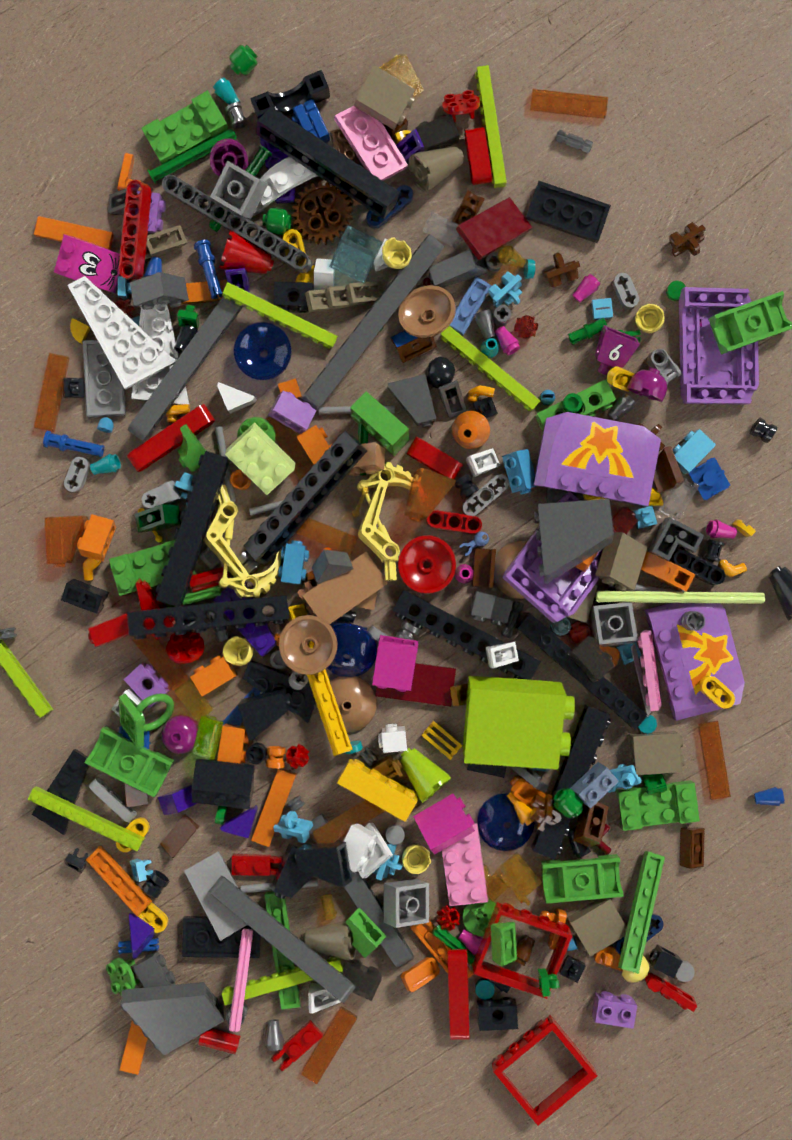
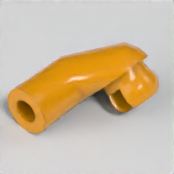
(479, 390)
(175, 410)
(88, 567)
(731, 570)

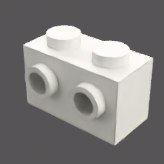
(392, 738)
(359, 844)

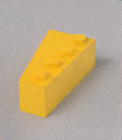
(378, 789)

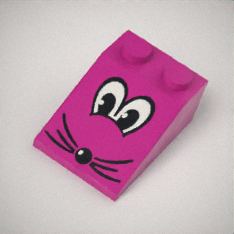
(82, 258)

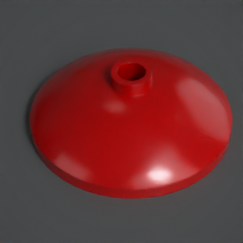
(441, 564)

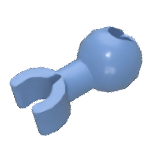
(478, 541)

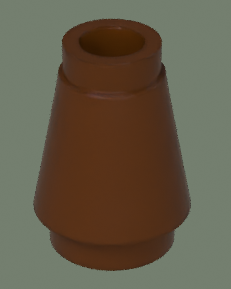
(524, 950)

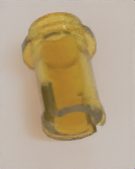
(328, 907)

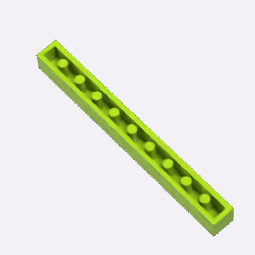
(490, 123)
(279, 315)
(488, 367)
(23, 681)
(86, 818)
(276, 982)

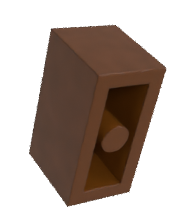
(591, 825)

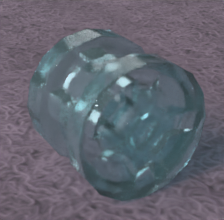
(561, 628)

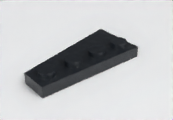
(270, 679)
(66, 786)

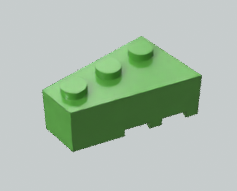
(380, 423)

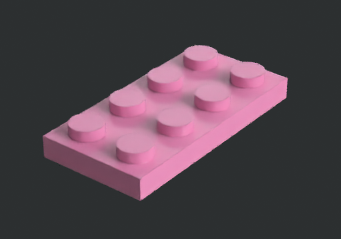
(371, 143)
(650, 678)
(465, 871)

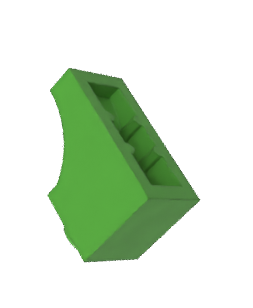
(190, 449)
(365, 932)

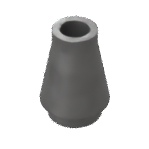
(486, 323)
(622, 407)
(274, 1036)

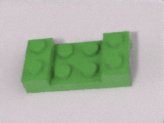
(185, 128)
(750, 323)
(143, 564)
(129, 764)
(664, 807)
(581, 879)

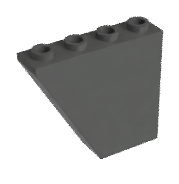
(571, 534)
(173, 1012)

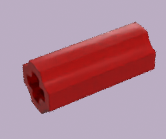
(207, 579)
(220, 1040)

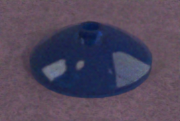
(260, 338)
(356, 643)
(491, 822)

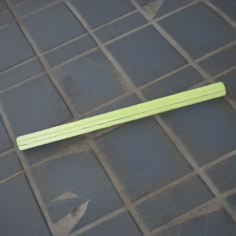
(680, 597)

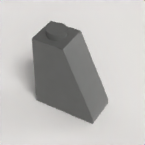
(457, 269)
(415, 399)

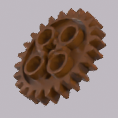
(306, 219)

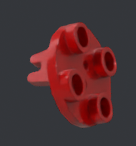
(461, 104)
(177, 645)

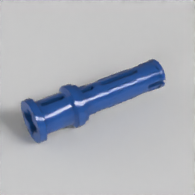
(207, 261)
(63, 442)

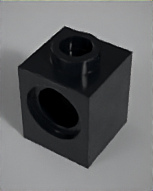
(665, 961)

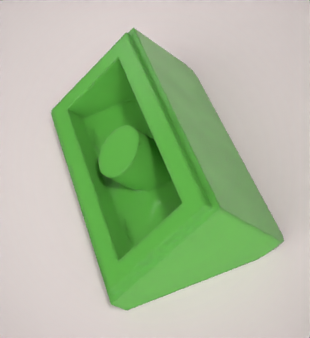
(503, 943)

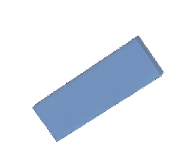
(470, 305)

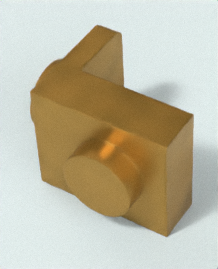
(459, 694)
(389, 767)

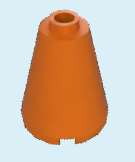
(476, 424)

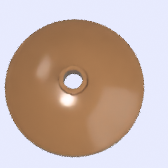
(423, 304)
(502, 562)
(295, 644)
(362, 701)

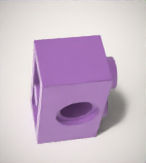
(137, 679)

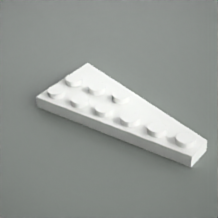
(158, 326)
(123, 341)

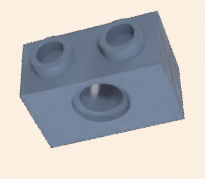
(594, 784)

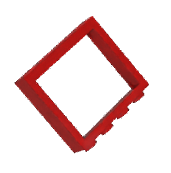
(510, 977)
(565, 1091)

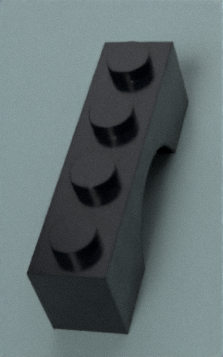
(311, 87)

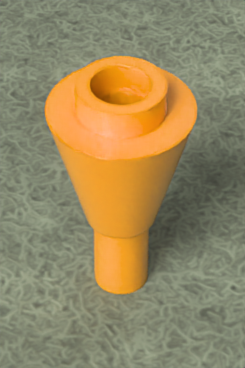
(522, 810)

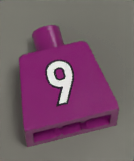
(614, 349)

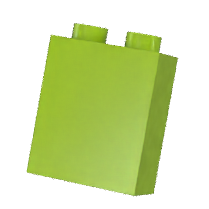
(516, 722)

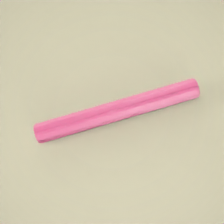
(240, 981)

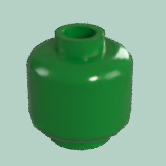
(243, 60)
(277, 221)
(568, 802)

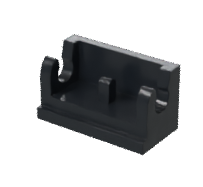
(84, 596)

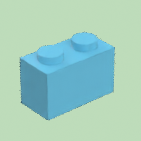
(693, 450)

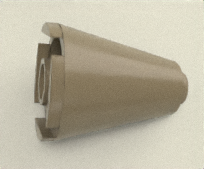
(434, 166)
(331, 940)

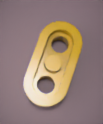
(290, 234)
(619, 378)
(716, 691)
(133, 827)
(151, 915)

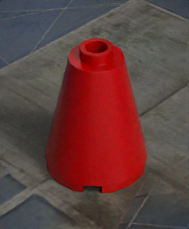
(244, 254)

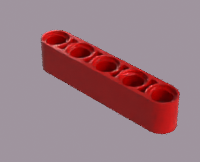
(131, 221)
(169, 438)
(458, 994)

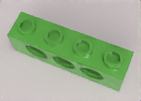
(600, 391)

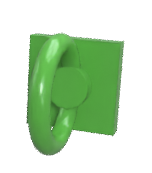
(133, 720)

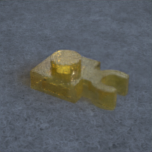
(494, 884)

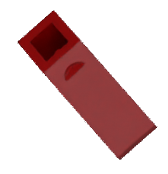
(149, 602)

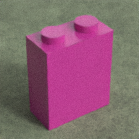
(395, 663)
(444, 823)

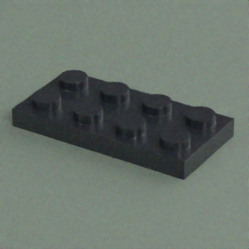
(568, 211)
(202, 940)

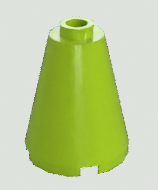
(423, 774)

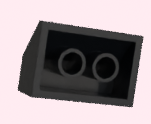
(223, 783)

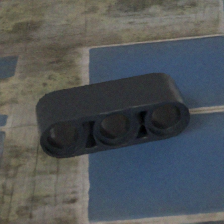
(706, 567)

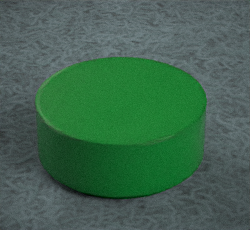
(674, 290)
(572, 403)
(220, 815)

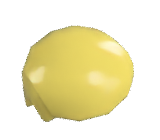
(396, 253)
(649, 318)
(238, 651)
(416, 859)
(634, 977)

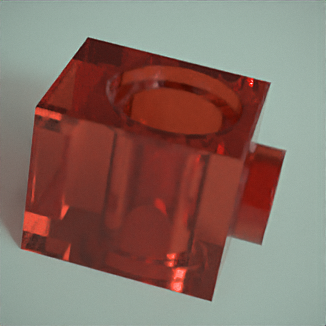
(624, 520)

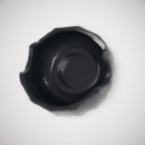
(440, 372)

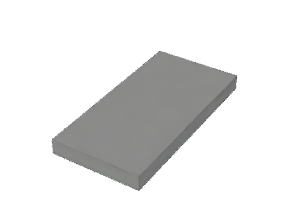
(102, 386)
(202, 878)

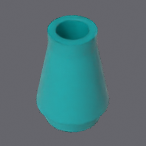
(225, 91)
(486, 350)
(106, 465)

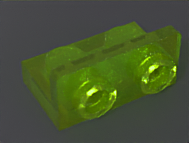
(207, 737)

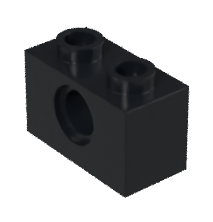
(284, 290)
(505, 1021)

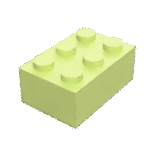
(260, 458)

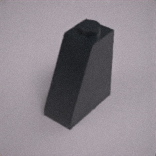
(263, 710)
(325, 862)
(288, 877)

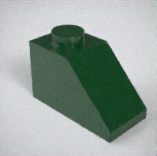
(158, 518)

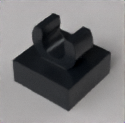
(73, 387)
(485, 407)
(75, 862)
(572, 968)

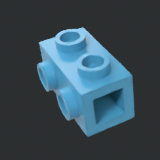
(519, 471)
(293, 566)

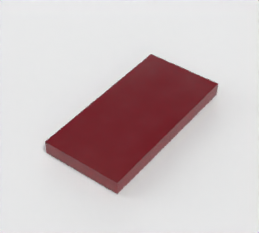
(493, 228)
(429, 685)

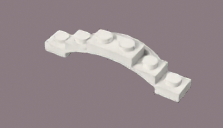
(281, 179)

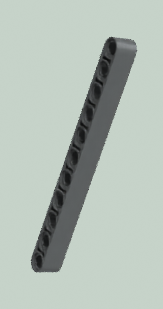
(372, 322)

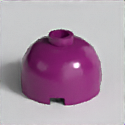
(225, 151)
(648, 384)
(179, 734)

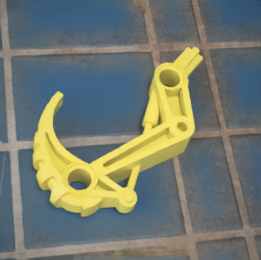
(378, 538)
(221, 548)

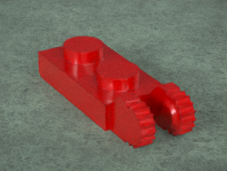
(254, 864)
(670, 991)
(298, 1044)

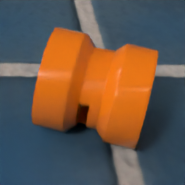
(237, 479)
(275, 757)

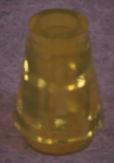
(509, 256)

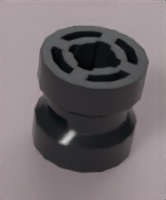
(763, 430)
(466, 486)
(256, 753)
(155, 884)

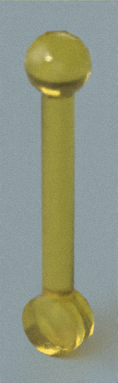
(356, 513)

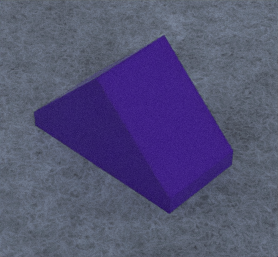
(410, 145)
(238, 278)
(176, 801)
(241, 824)
(140, 934)

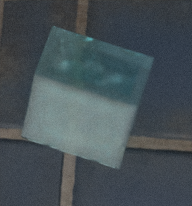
(356, 254)

